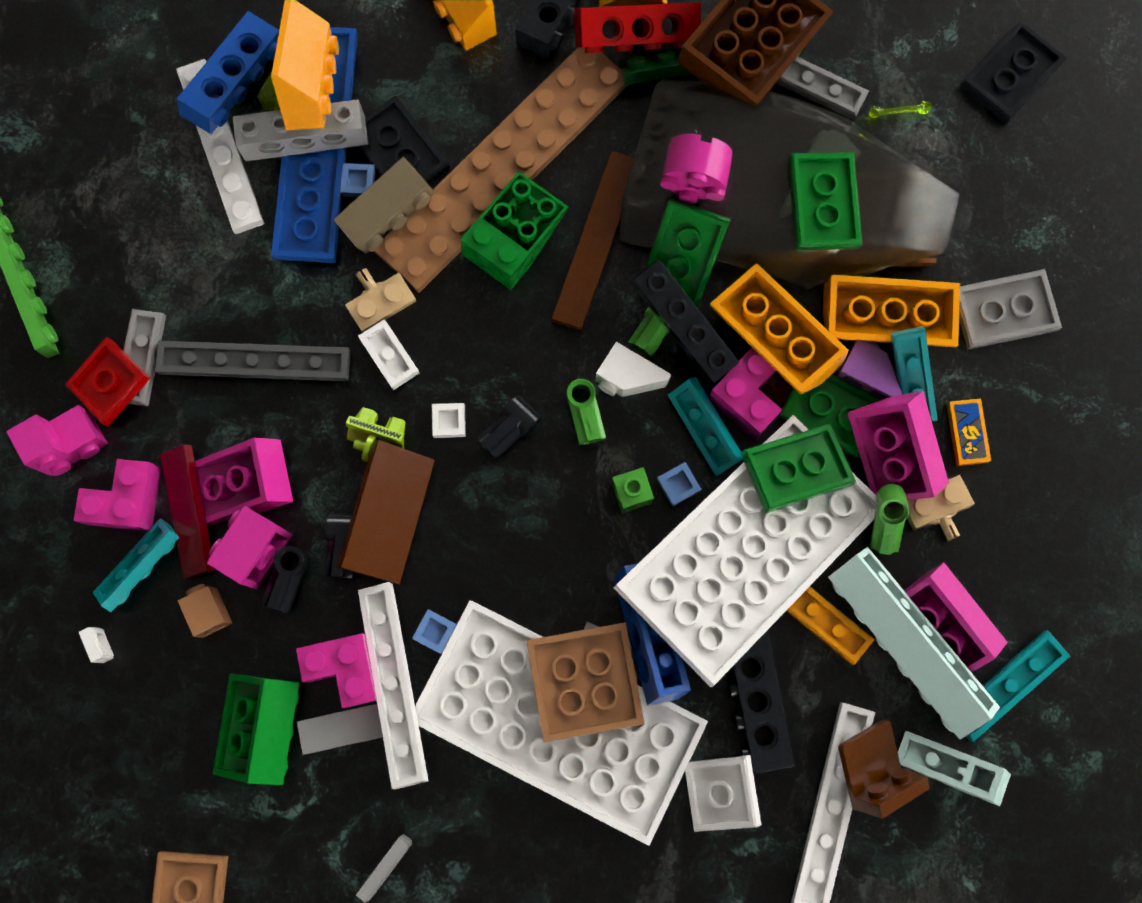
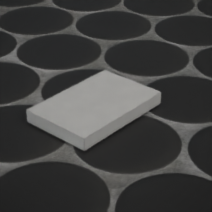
(1007, 309)

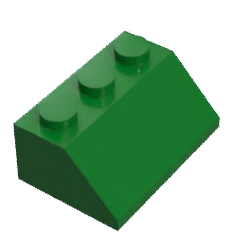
(256, 729)

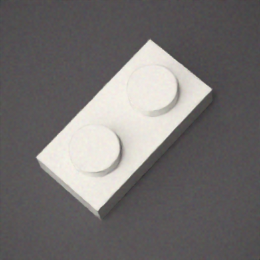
(388, 354)

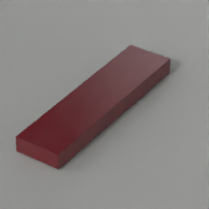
(187, 511)

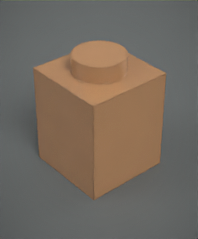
(204, 610)

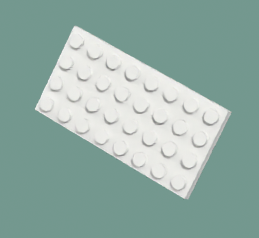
(736, 569)
(488, 706)

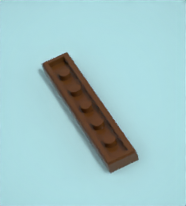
(594, 244)

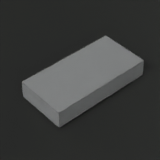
(384, 868)

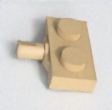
(379, 300)
(941, 508)

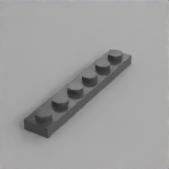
(253, 361)

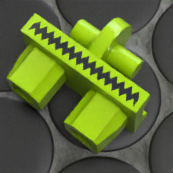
(364, 431)

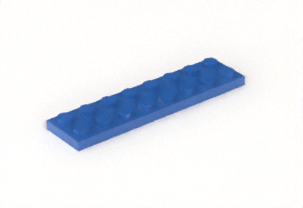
(312, 181)

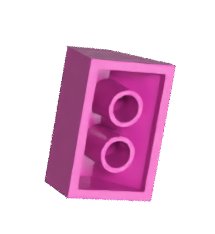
(899, 445)
(956, 617)

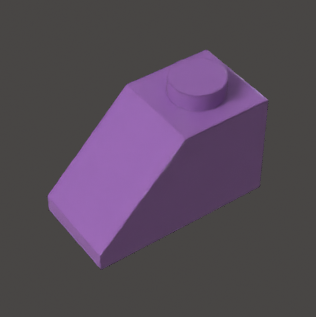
(870, 370)

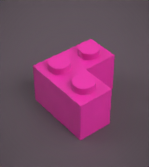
(740, 395)
(59, 442)
(130, 502)
(345, 660)

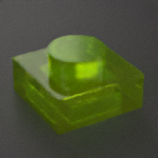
(268, 96)

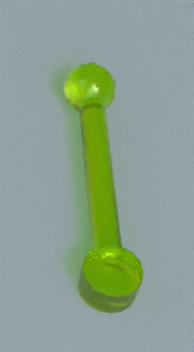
(923, 108)

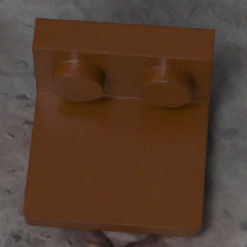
(875, 774)

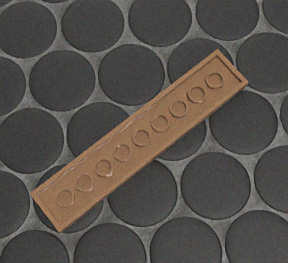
(522, 143)

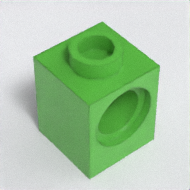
(632, 490)

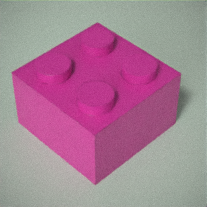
(248, 547)

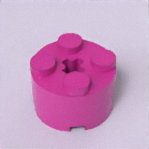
(697, 168)

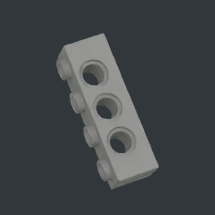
(265, 134)

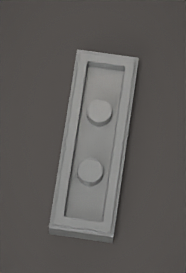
(823, 88)
(141, 346)
(339, 729)

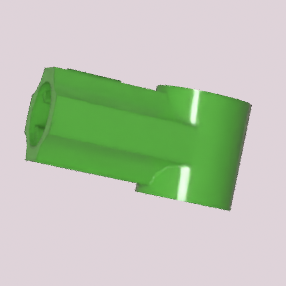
(648, 335)
(585, 415)
(889, 520)

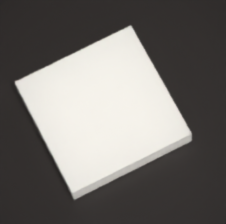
(722, 794)

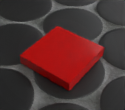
(107, 381)

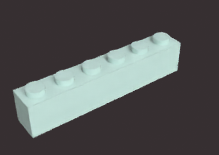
(914, 644)

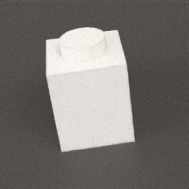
(629, 373)

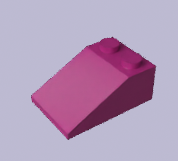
(243, 475)

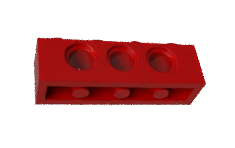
(590, 20)

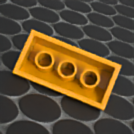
(469, 20)
(304, 67)
(875, 307)
(780, 329)

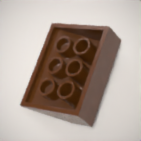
(751, 43)

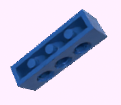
(230, 57)
(657, 663)

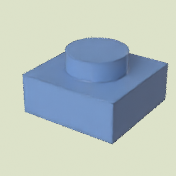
(356, 179)
(678, 484)
(434, 631)

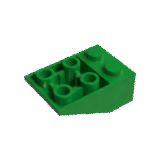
(513, 230)

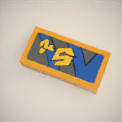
(968, 432)

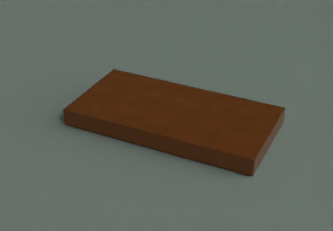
(386, 512)

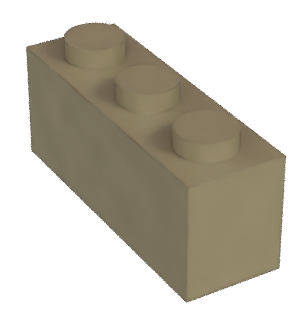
(384, 206)

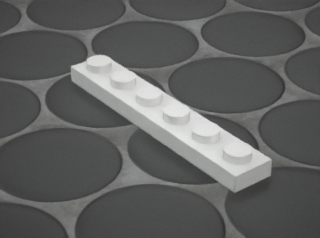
(227, 167)
(392, 686)
(830, 814)

